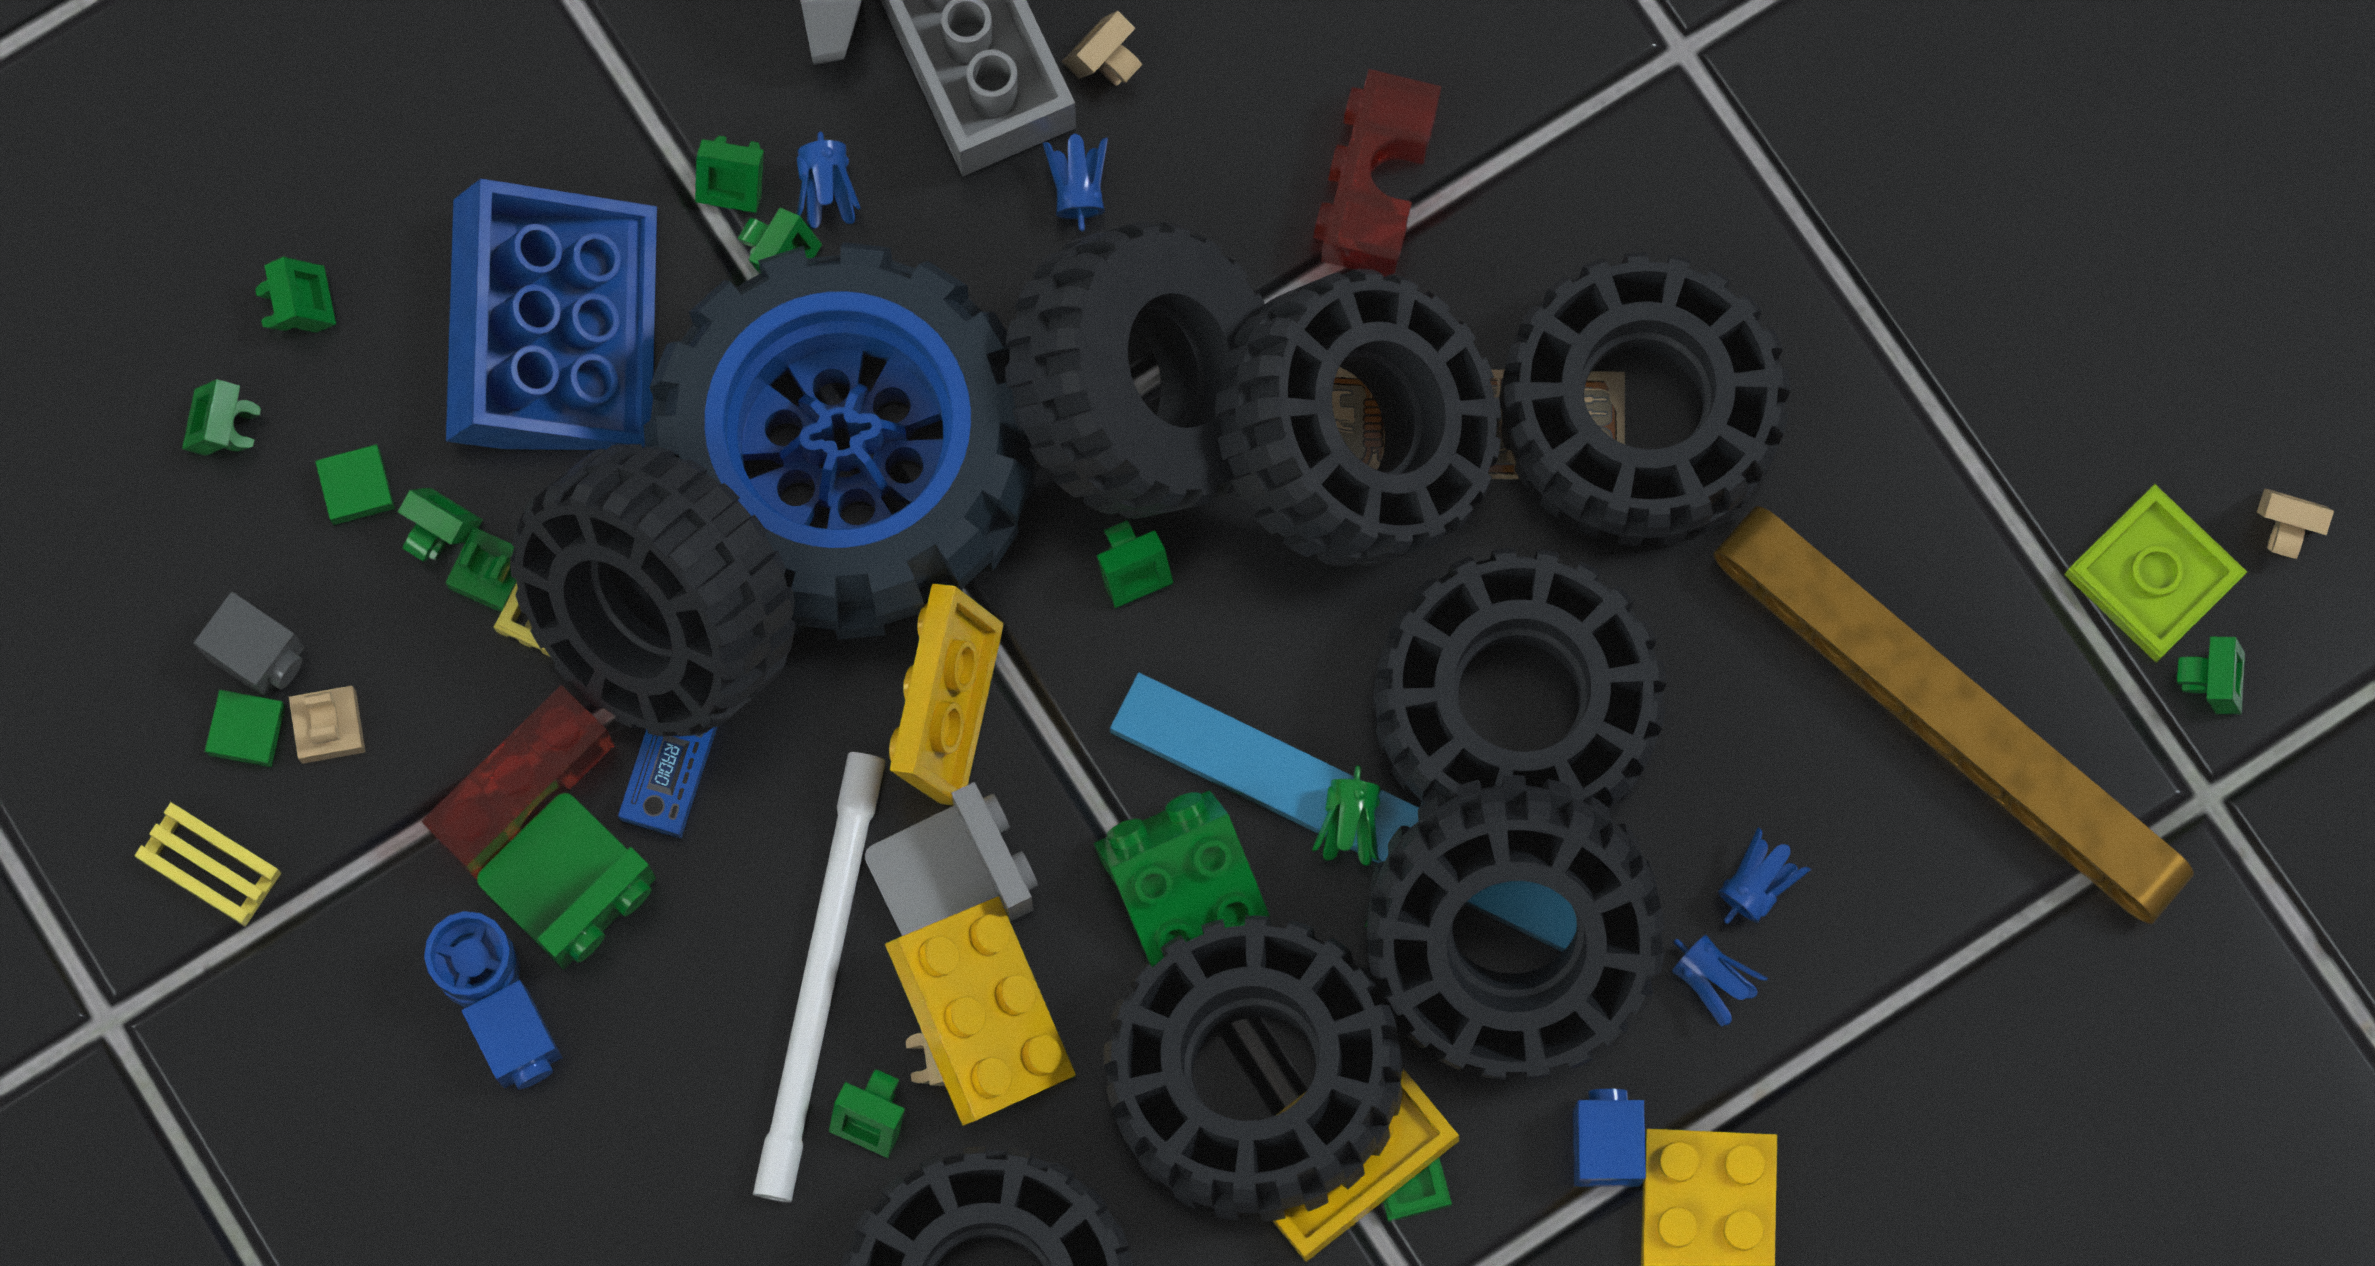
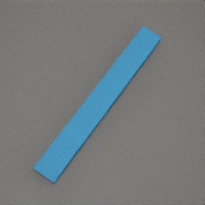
(1297, 789)

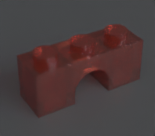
(1390, 122)
(493, 801)

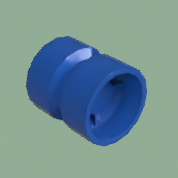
(470, 957)

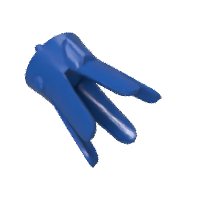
(822, 173)
(1078, 180)
(1758, 883)
(1707, 962)

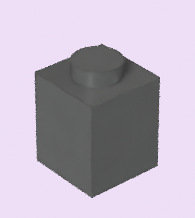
(251, 646)

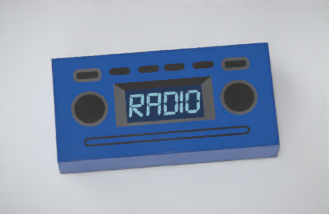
(665, 781)

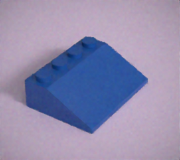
(550, 319)

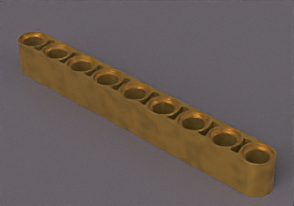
(1954, 715)

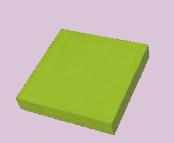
(2155, 573)

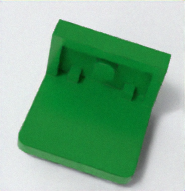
(1180, 871)
(566, 880)

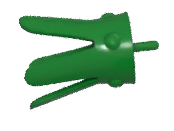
(1350, 808)

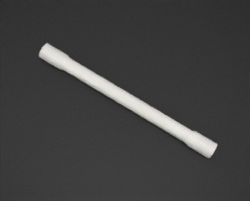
(784, 1141)

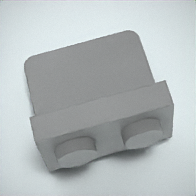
(951, 864)

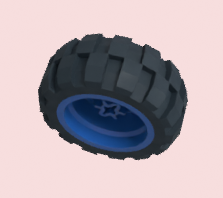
(818, 326)

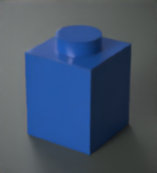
(513, 1036)
(1609, 1140)

